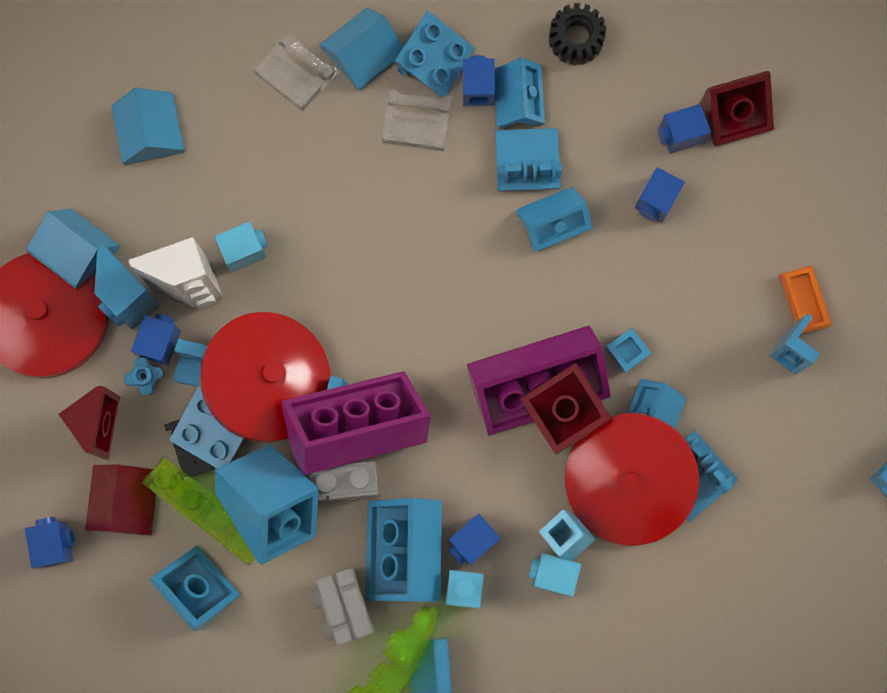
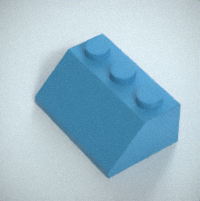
(404, 550)

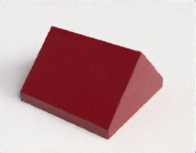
(739, 108)
(566, 408)
(93, 420)
(120, 500)

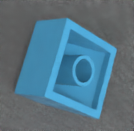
(121, 293)

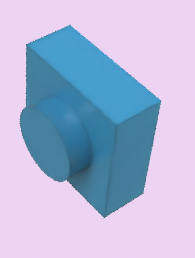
(628, 350)

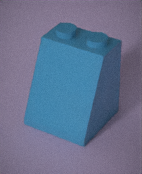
(268, 502)

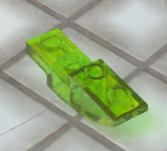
(197, 505)
(405, 653)

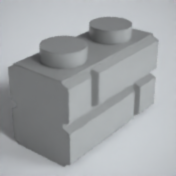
(347, 482)
(343, 607)

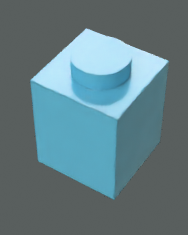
(241, 246)
(567, 535)
(554, 574)
(464, 589)

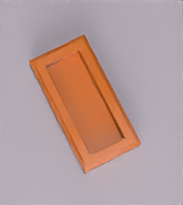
(805, 298)

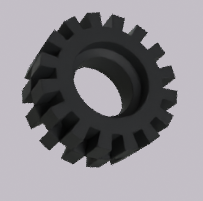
(581, 17)

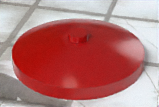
(46, 321)
(255, 367)
(632, 479)

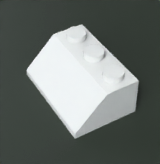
(180, 273)

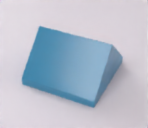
(363, 47)
(147, 125)
(69, 245)
(195, 588)

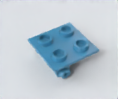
(434, 54)
(528, 159)
(204, 435)
(713, 475)

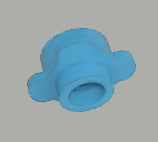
(145, 385)

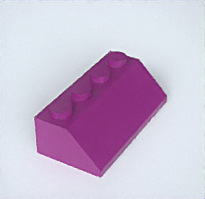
(508, 376)
(355, 422)

